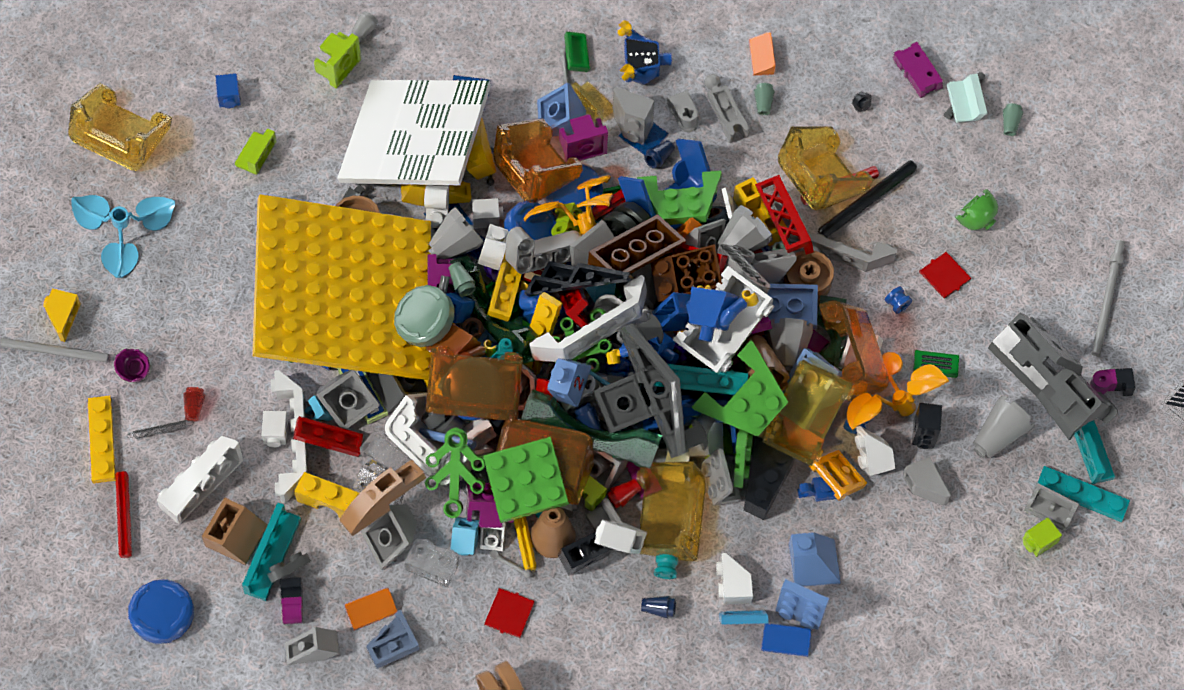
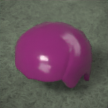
(132, 365)

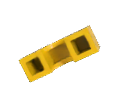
(748, 196)
(318, 491)

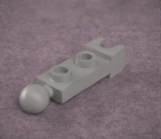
(725, 108)

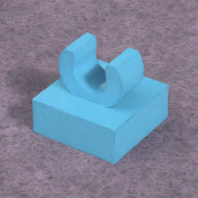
(319, 409)

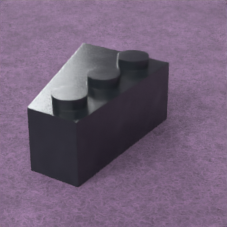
(766, 477)

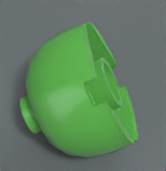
(979, 212)

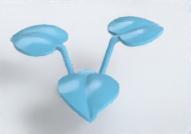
(115, 257)

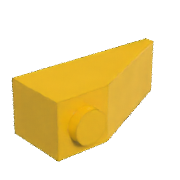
(481, 160)
(415, 193)

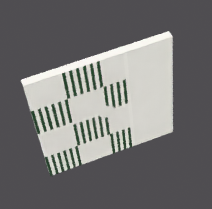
(414, 132)

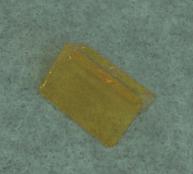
(593, 100)

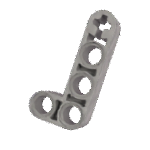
(532, 255)
(740, 261)

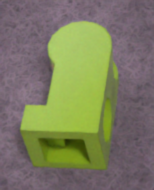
(563, 222)
(593, 493)

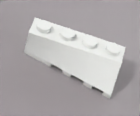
(200, 479)

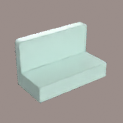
(967, 99)

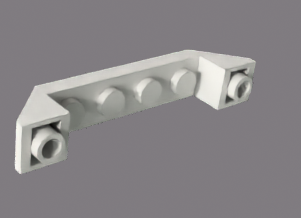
(547, 349)
(287, 389)

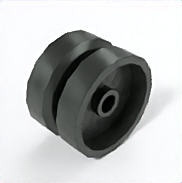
(625, 217)

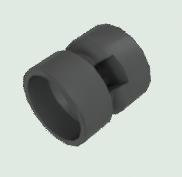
(441, 422)

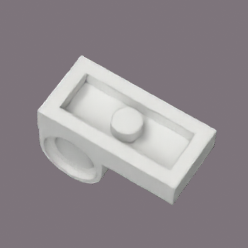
(436, 204)
(493, 247)

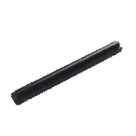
(867, 199)

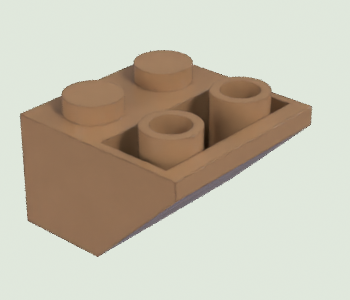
(234, 531)

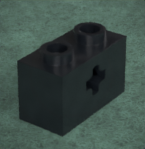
(926, 425)
(582, 554)

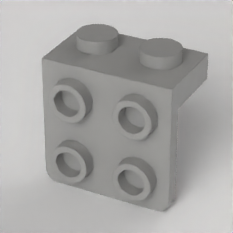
(720, 479)

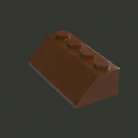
(637, 246)

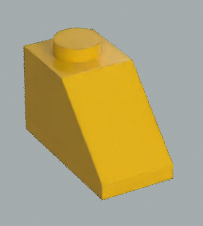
(61, 311)

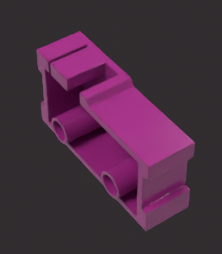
(918, 69)

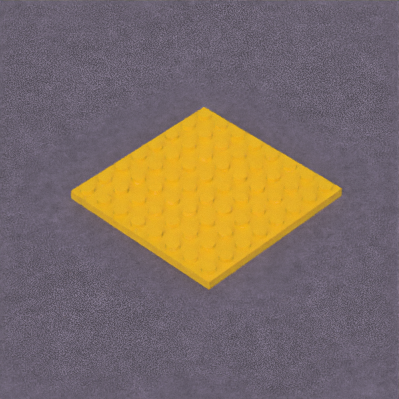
(334, 284)

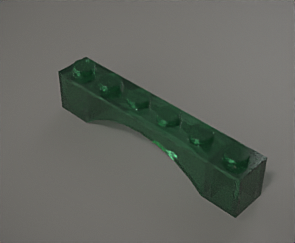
(499, 329)
(634, 446)

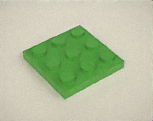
(525, 480)

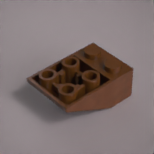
(686, 270)

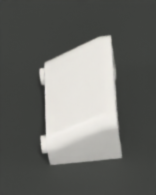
(726, 343)
(403, 431)

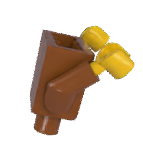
(464, 344)

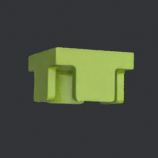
(344, 57)

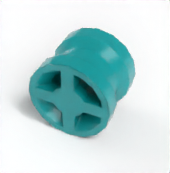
(666, 566)

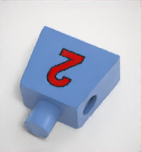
(568, 381)

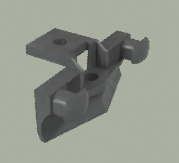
(1065, 395)
(664, 407)

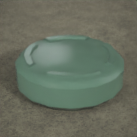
(424, 316)

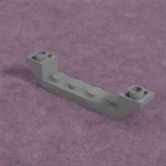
(882, 254)

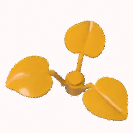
(585, 219)
(922, 380)

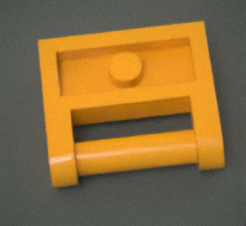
(842, 471)

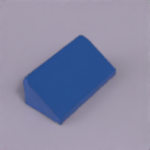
(786, 639)

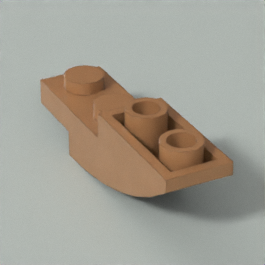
(376, 497)

